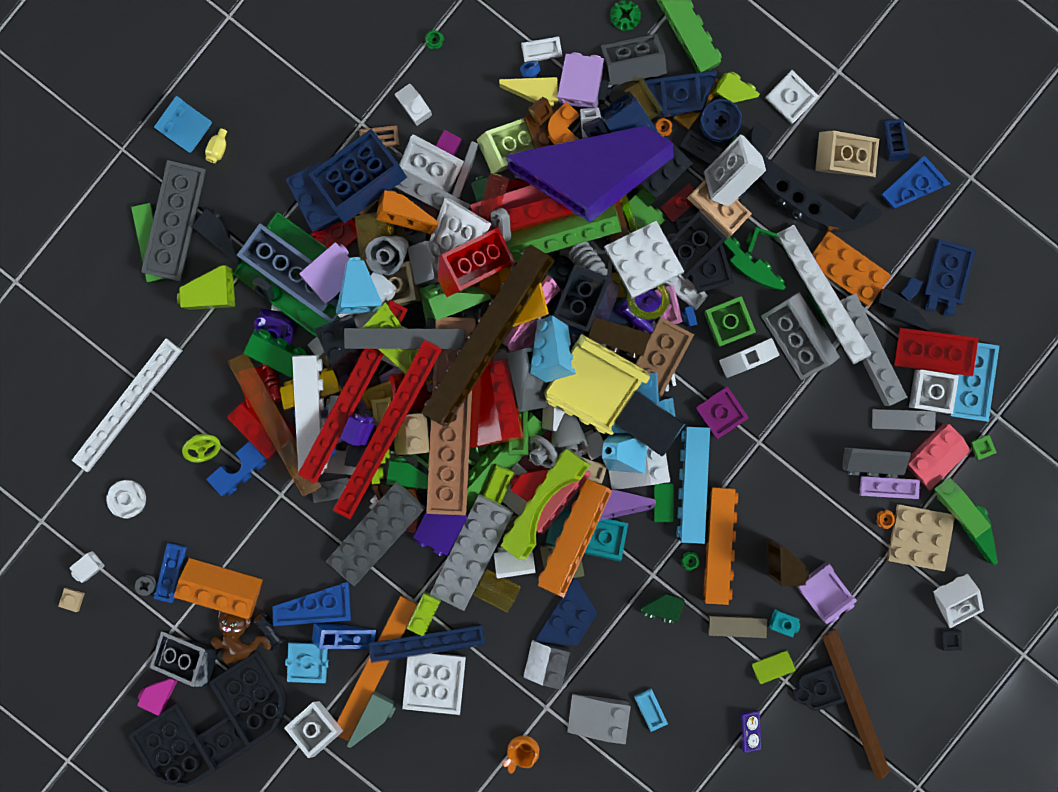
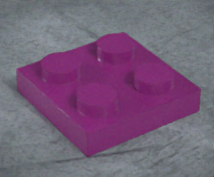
(722, 412)

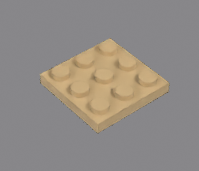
(921, 537)

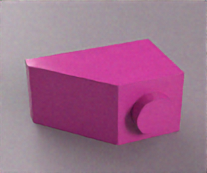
(156, 695)

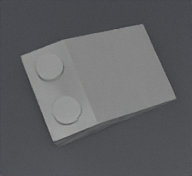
(599, 718)

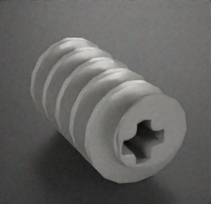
(583, 255)

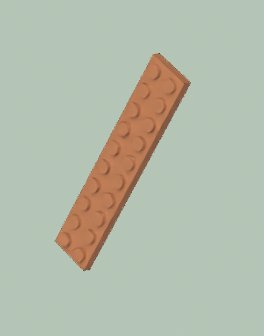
(449, 444)

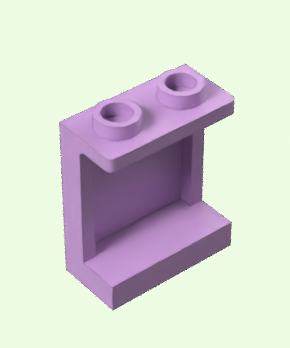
(581, 80)
(327, 272)
(827, 594)

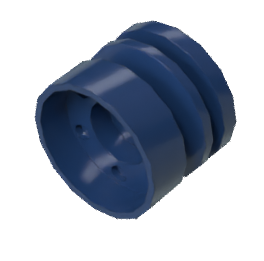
(730, 115)

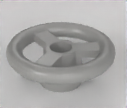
(540, 454)

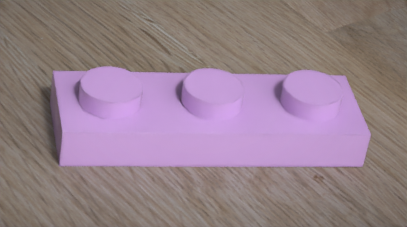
(889, 487)

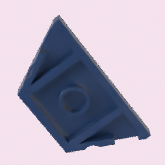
(682, 93)
(569, 618)

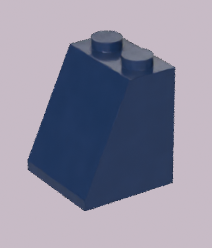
(626, 114)

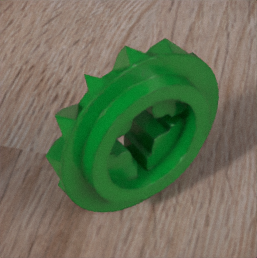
(625, 24)

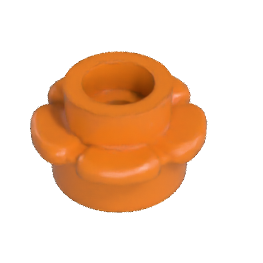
(666, 123)
(890, 519)

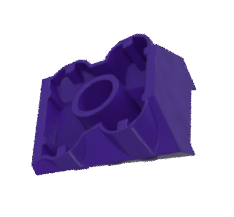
(276, 324)

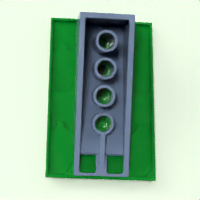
(263, 258)

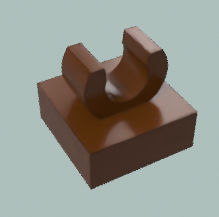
(541, 110)

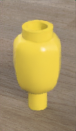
(216, 147)

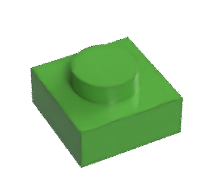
(983, 447)

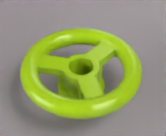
(200, 444)

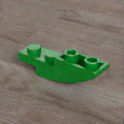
(756, 272)

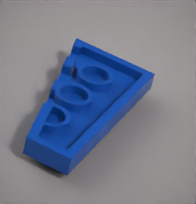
(318, 607)

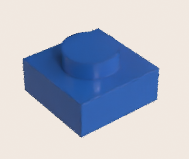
(689, 316)

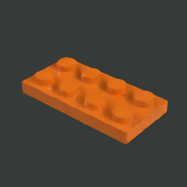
(849, 268)

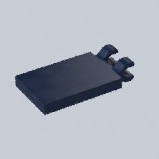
(948, 276)

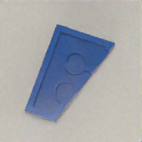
(914, 183)

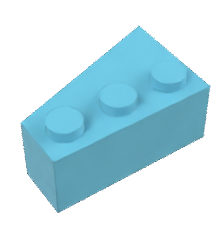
(551, 350)

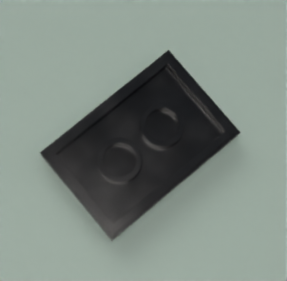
(649, 423)

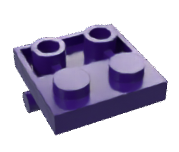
(646, 302)

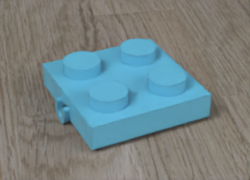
(306, 663)

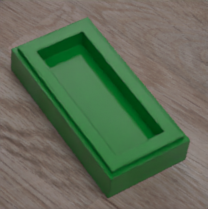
(664, 502)

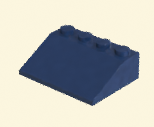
(357, 175)

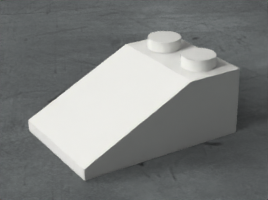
(655, 473)

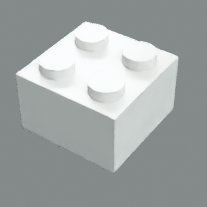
(933, 391)
(313, 729)

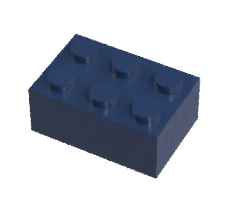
(311, 200)

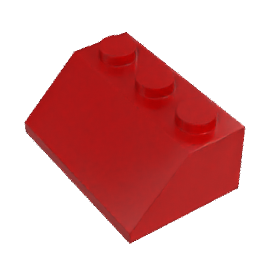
(251, 427)

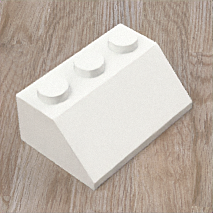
(734, 171)

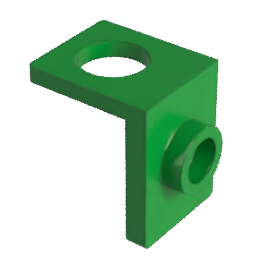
(751, 238)

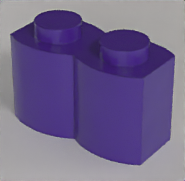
(359, 429)

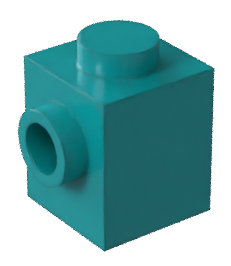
(784, 623)

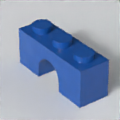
(226, 481)

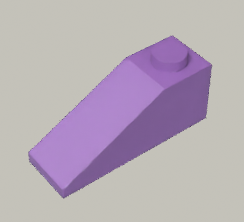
(625, 503)

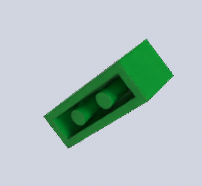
(272, 351)

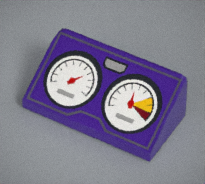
(750, 731)

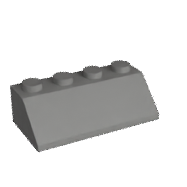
(800, 336)

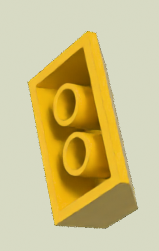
(330, 387)

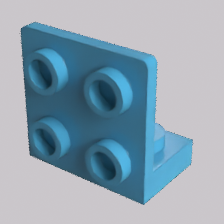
(183, 124)

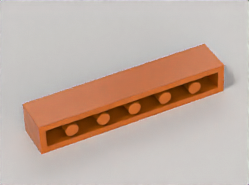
(574, 537)
(719, 545)

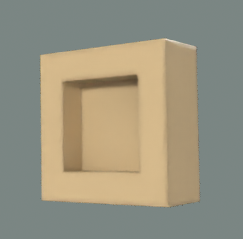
(71, 599)

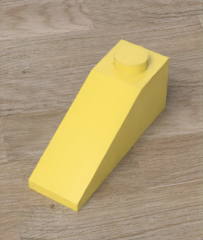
(533, 88)

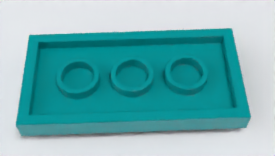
(605, 542)

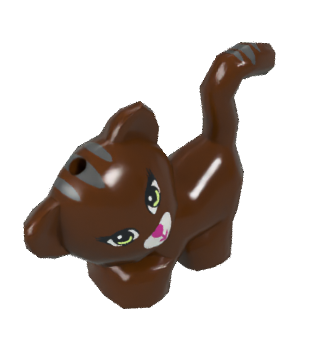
(232, 628)

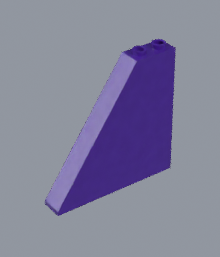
(595, 170)

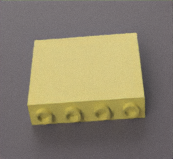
(599, 387)

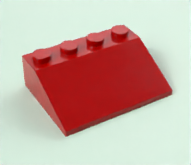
(494, 407)

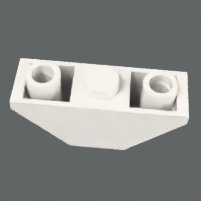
(749, 358)

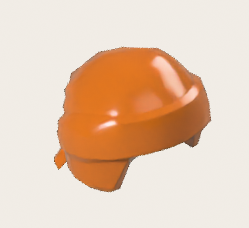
(521, 752)

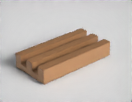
(383, 137)

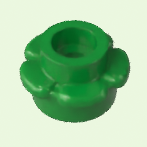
(429, 39)
(685, 561)

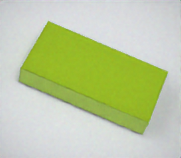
(498, 483)

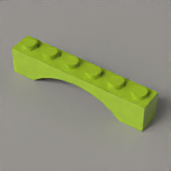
(522, 537)

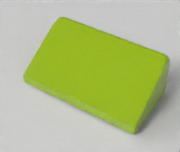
(773, 667)

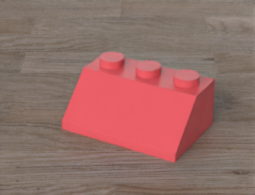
(937, 456)

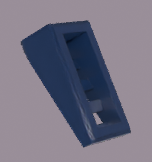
(898, 154)

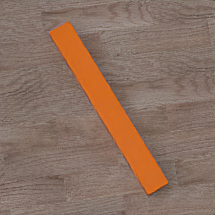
(373, 671)

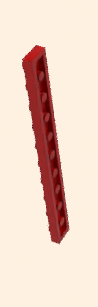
(344, 407)
(387, 428)

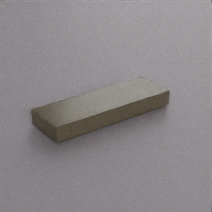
(737, 626)

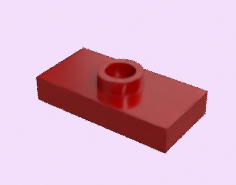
(678, 204)

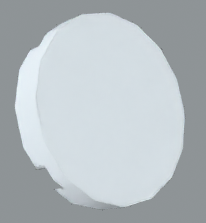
(126, 499)

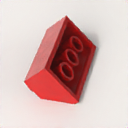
(473, 262)

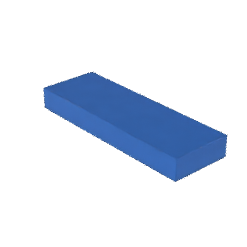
(170, 572)

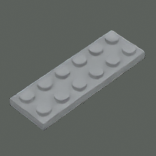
(471, 552)

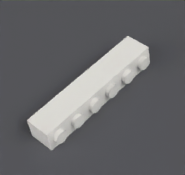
(307, 403)

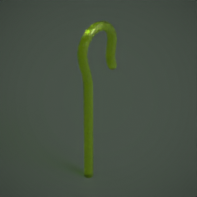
(662, 289)

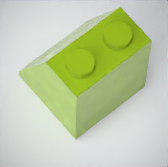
(209, 291)

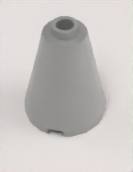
(386, 254)
(569, 436)

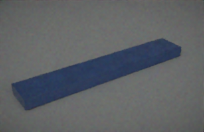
(426, 644)

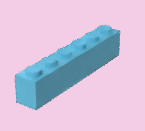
(694, 485)

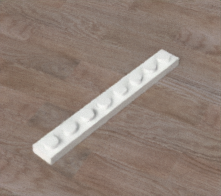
(824, 294)
(127, 405)

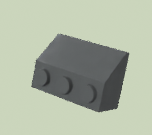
(634, 59)
(875, 462)

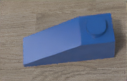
(341, 636)

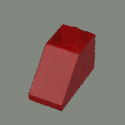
(527, 483)

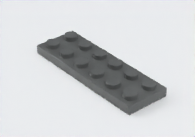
(173, 221)
(375, 534)

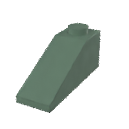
(374, 715)

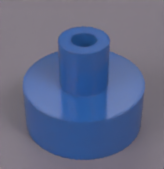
(530, 69)

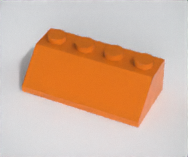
(218, 588)

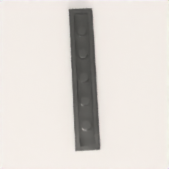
(401, 338)

